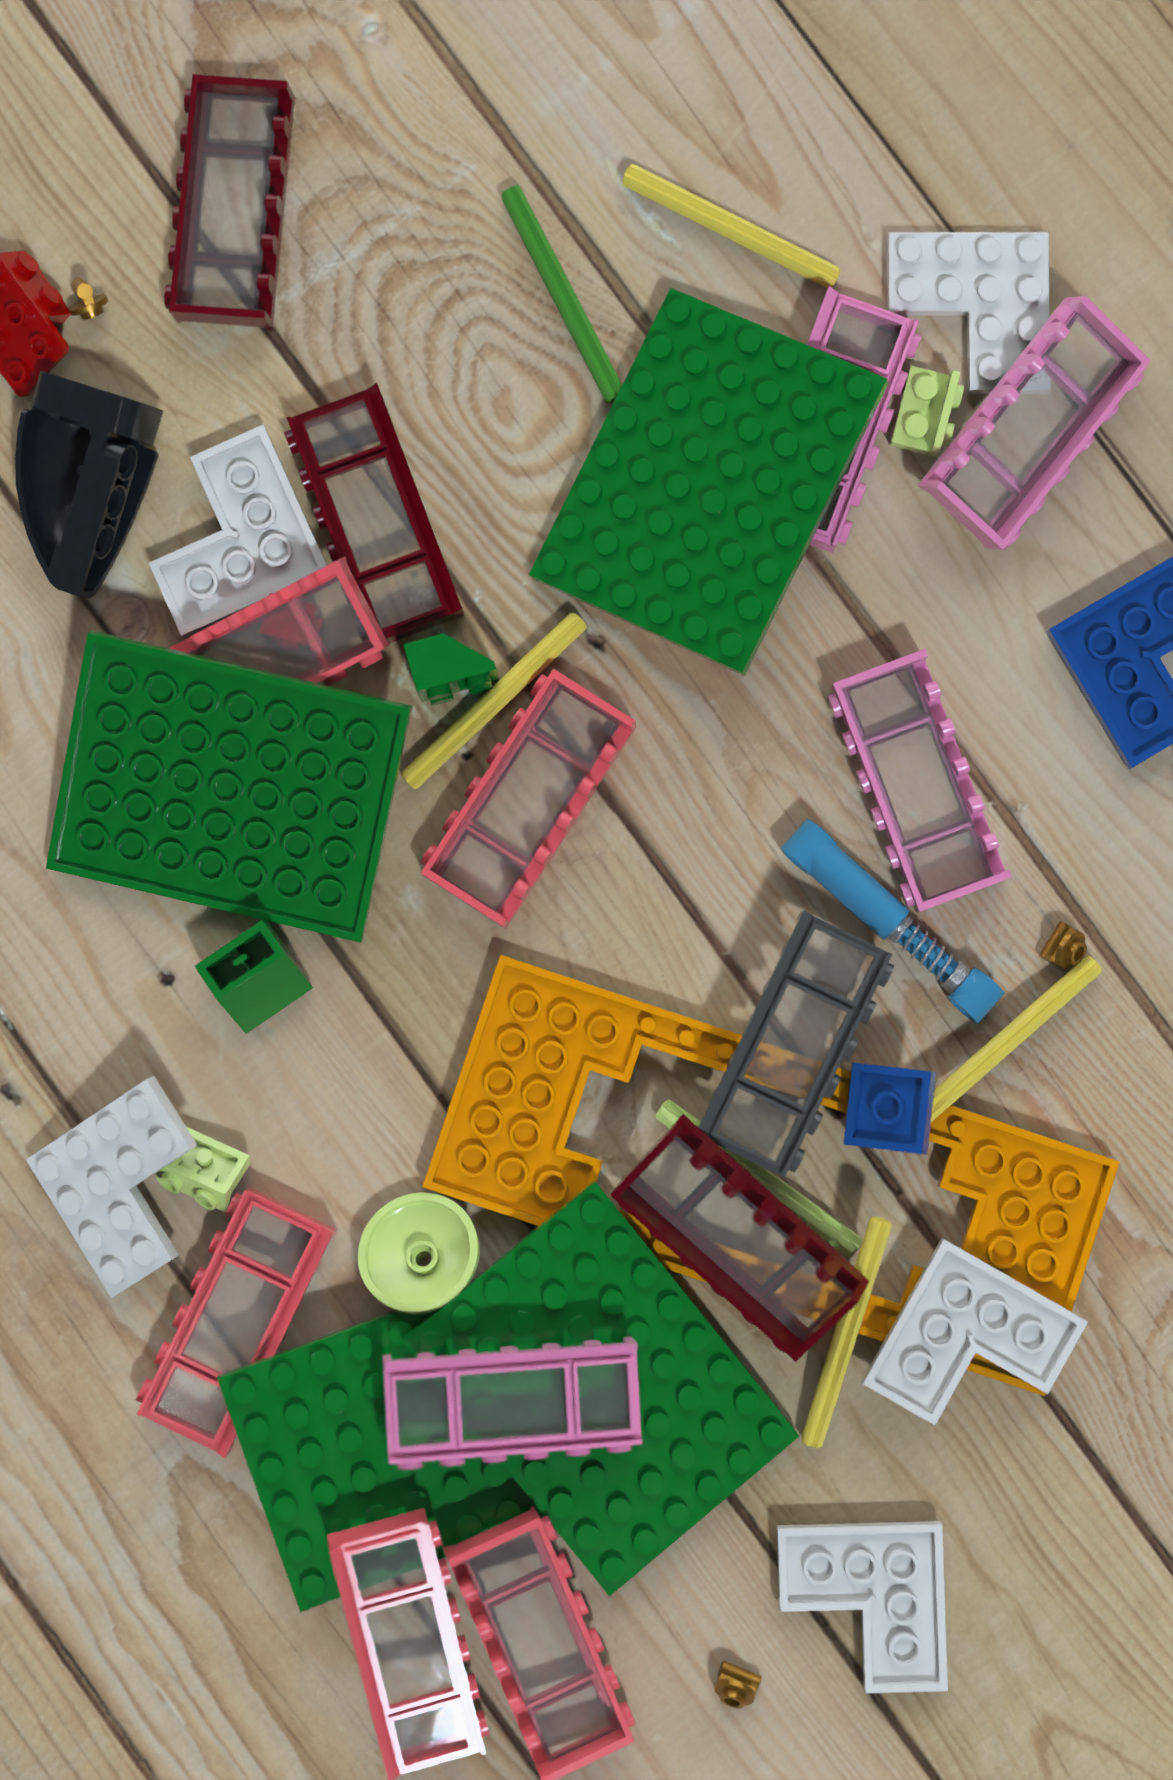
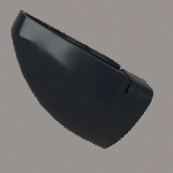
(82, 477)

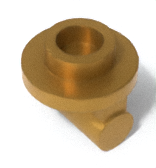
(89, 305)
(1064, 947)
(736, 1685)

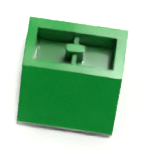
(447, 667)
(254, 976)

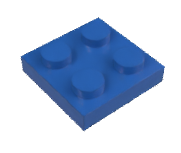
(889, 1108)

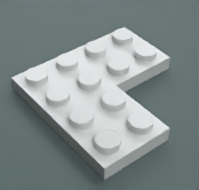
(988, 277)
(261, 540)
(95, 1176)
(966, 1310)
(890, 1576)

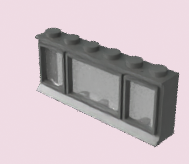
(795, 1044)

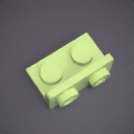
(925, 411)
(206, 1172)

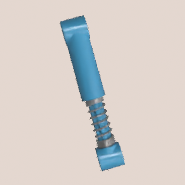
(887, 917)

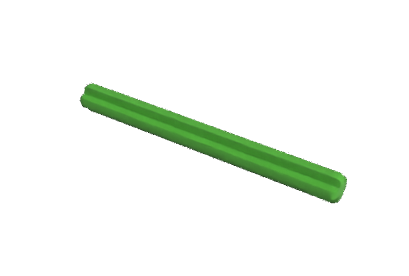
(562, 292)

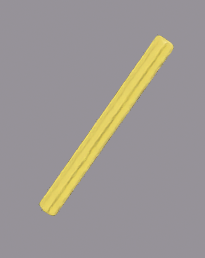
(730, 226)
(493, 700)
(1014, 1034)
(845, 1337)

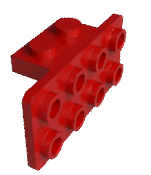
(28, 322)

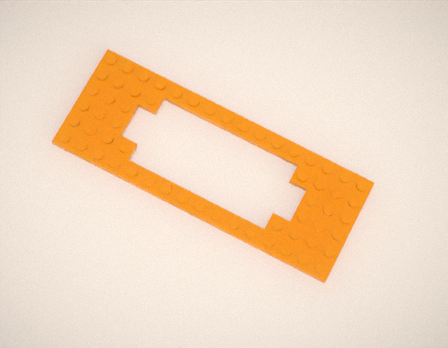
(546, 1033)

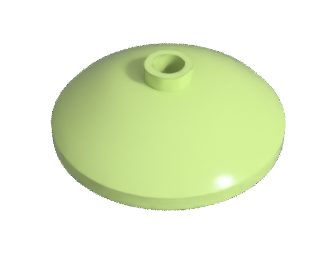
(405, 1233)

